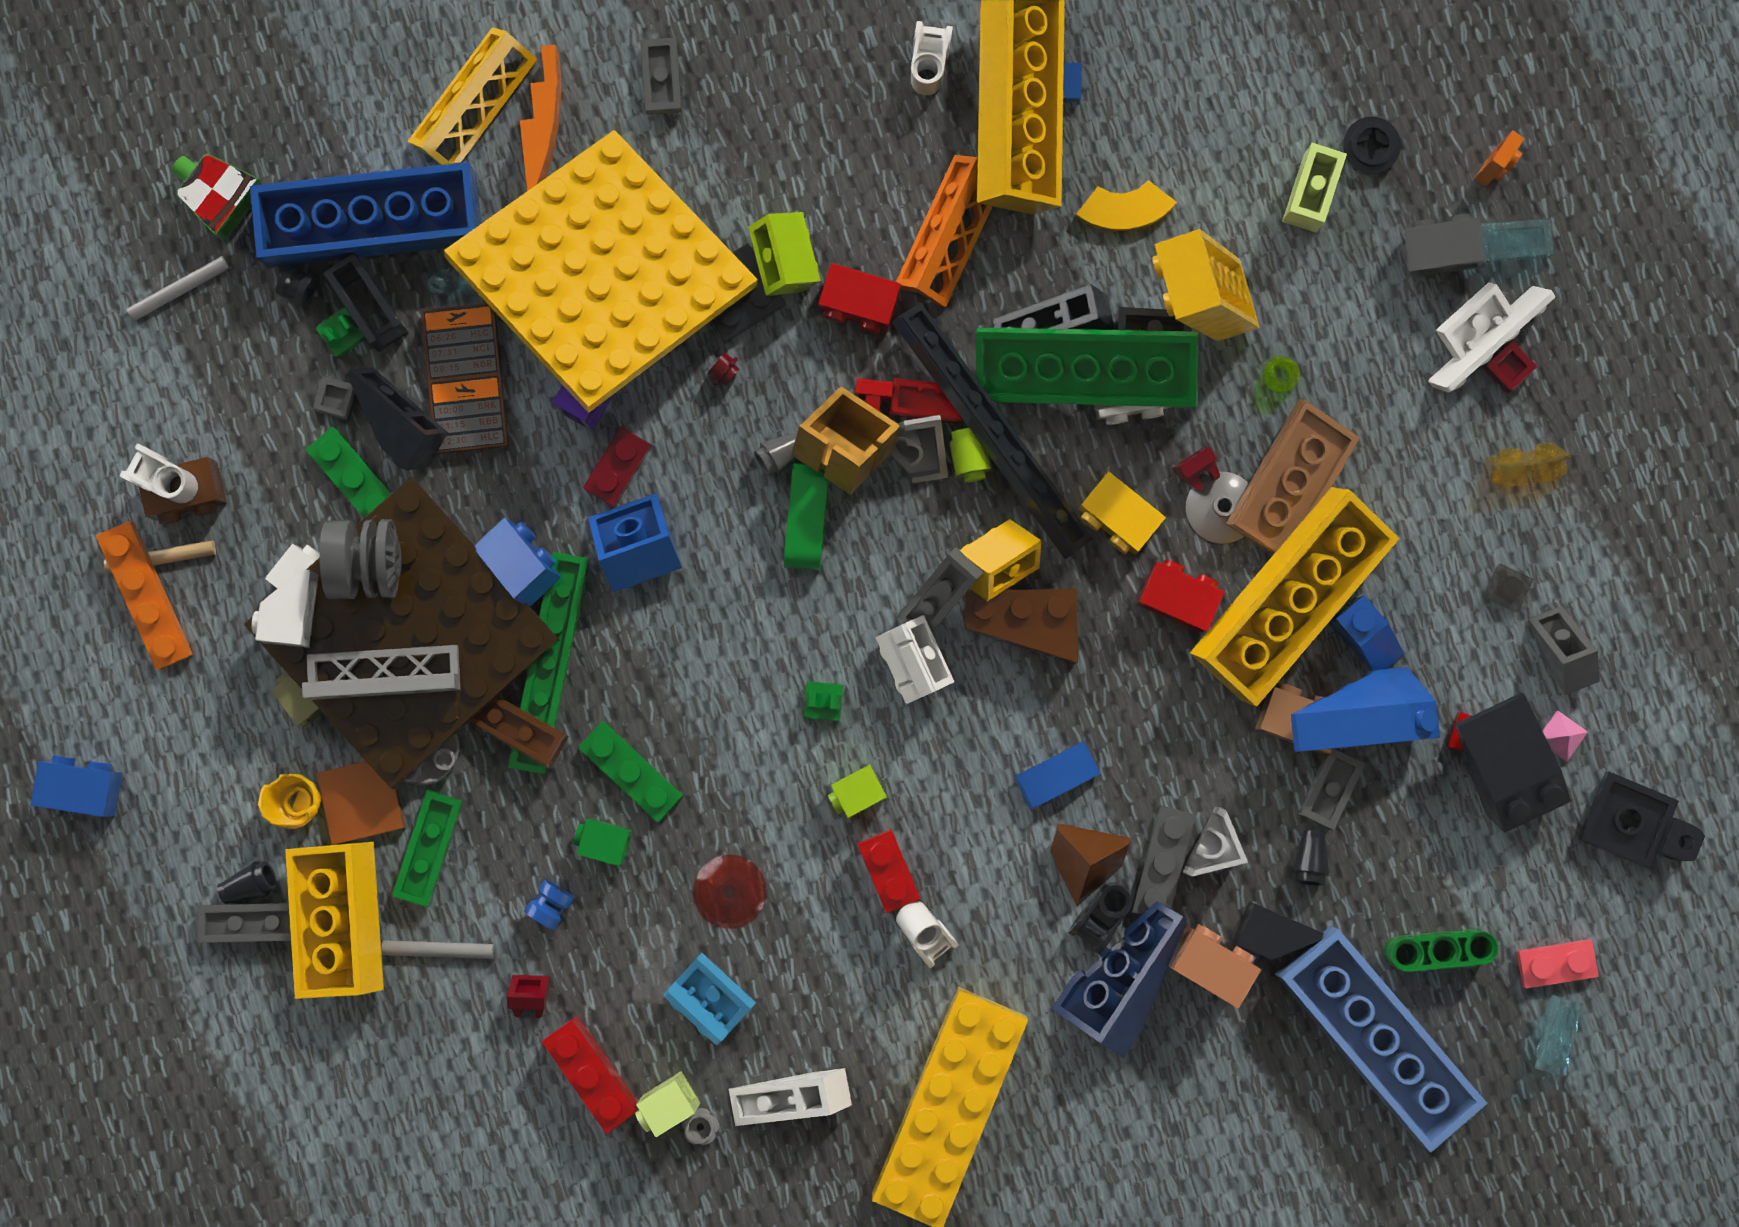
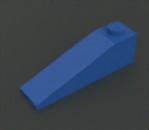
(1373, 710)

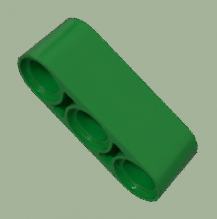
(806, 518)
(1457, 953)

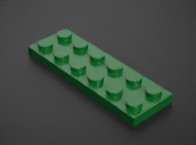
(1088, 366)

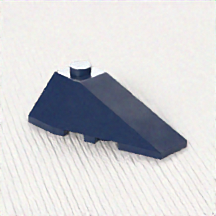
(1120, 988)

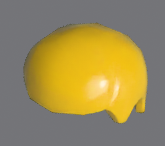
(275, 801)

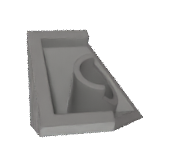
(921, 449)
(1216, 846)

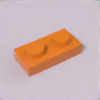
(1501, 159)

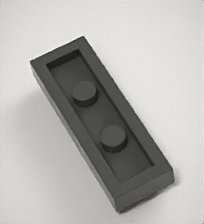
(942, 590)
(1163, 859)
(243, 922)

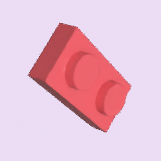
(1557, 963)

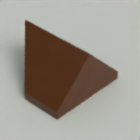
(1087, 858)

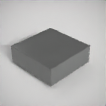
(334, 398)

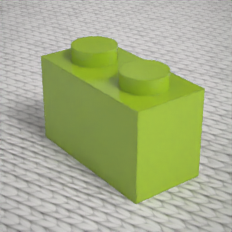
(784, 253)

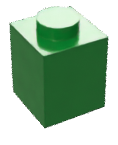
(602, 841)

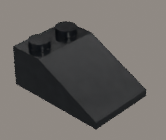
(1512, 763)

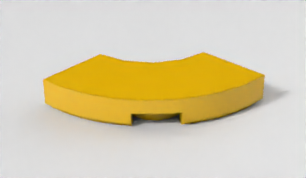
(1125, 210)

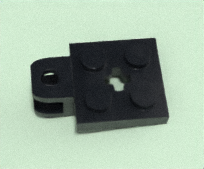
(1655, 827)

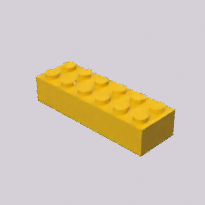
(1021, 104)
(1205, 285)
(1294, 595)
(949, 1108)

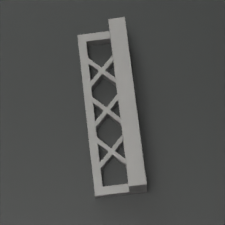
(386, 685)

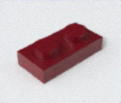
(617, 466)

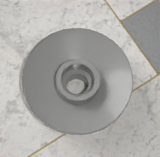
(1203, 509)

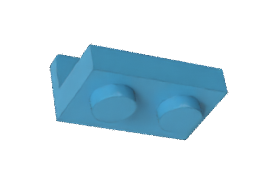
(709, 999)

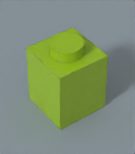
(856, 792)

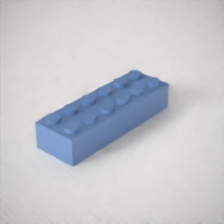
(1381, 1039)

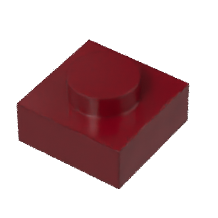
(1510, 367)

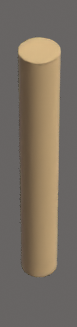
(178, 553)

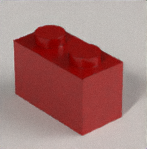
(859, 298)
(1181, 596)
(888, 870)

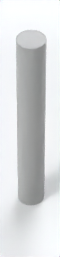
(177, 288)
(437, 949)

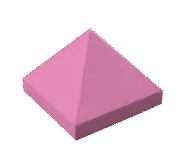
(1563, 735)

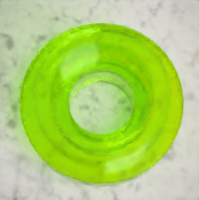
(1291, 369)

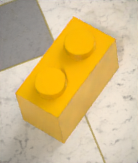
(1120, 514)
(1004, 557)

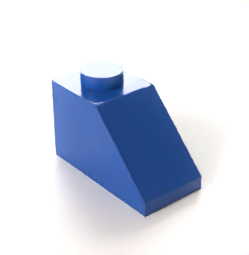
(1367, 634)

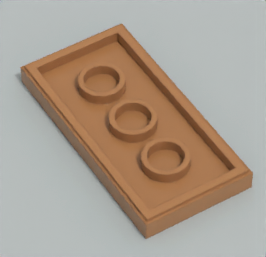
(1292, 476)

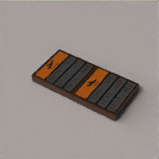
(465, 377)

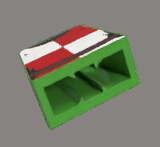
(215, 192)

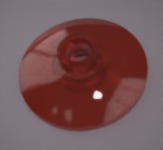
(749, 887)

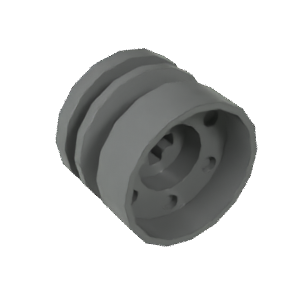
(354, 559)

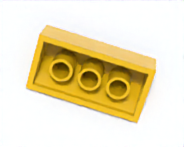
(334, 920)

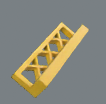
(464, 89)

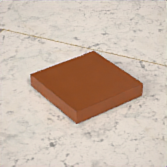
(358, 803)

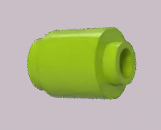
(969, 456)

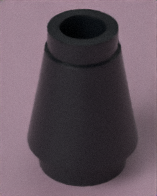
(1311, 859)
(249, 883)

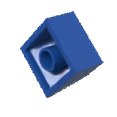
(634, 543)

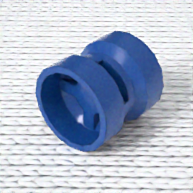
(549, 912)

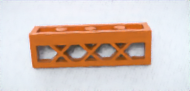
(941, 227)

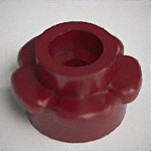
(723, 370)

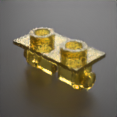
(1542, 462)

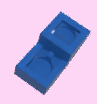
(1057, 775)

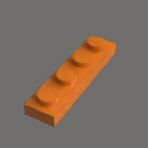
(144, 595)

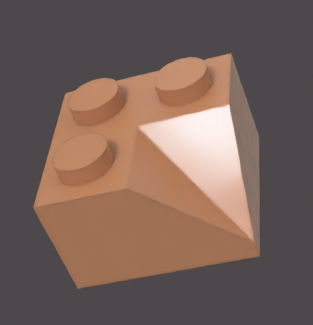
(1214, 966)

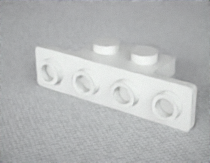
(1482, 328)

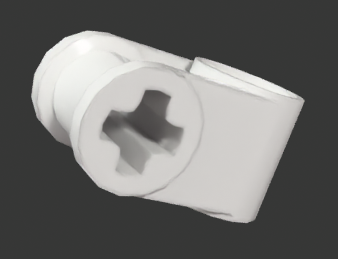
(929, 52)
(155, 474)
(925, 932)

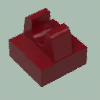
(1192, 466)
(528, 993)

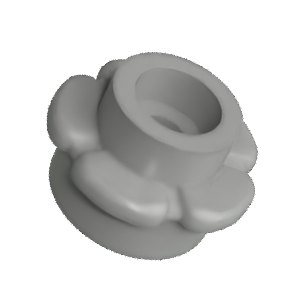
(698, 1136)

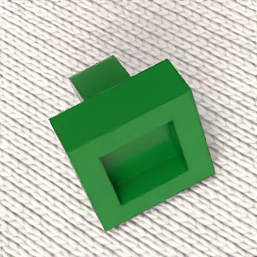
(340, 332)
(823, 701)

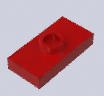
(921, 400)

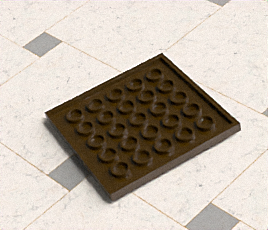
(440, 600)

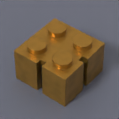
(845, 439)

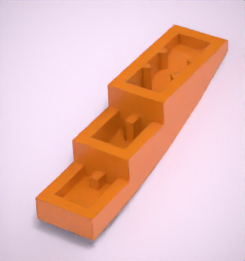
(541, 133)

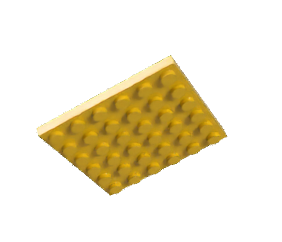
(600, 270)

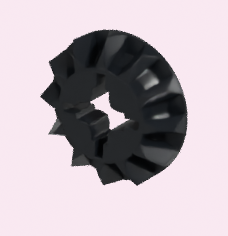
(1383, 134)

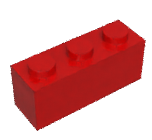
(591, 1074)

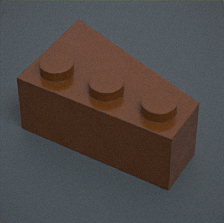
(1027, 619)

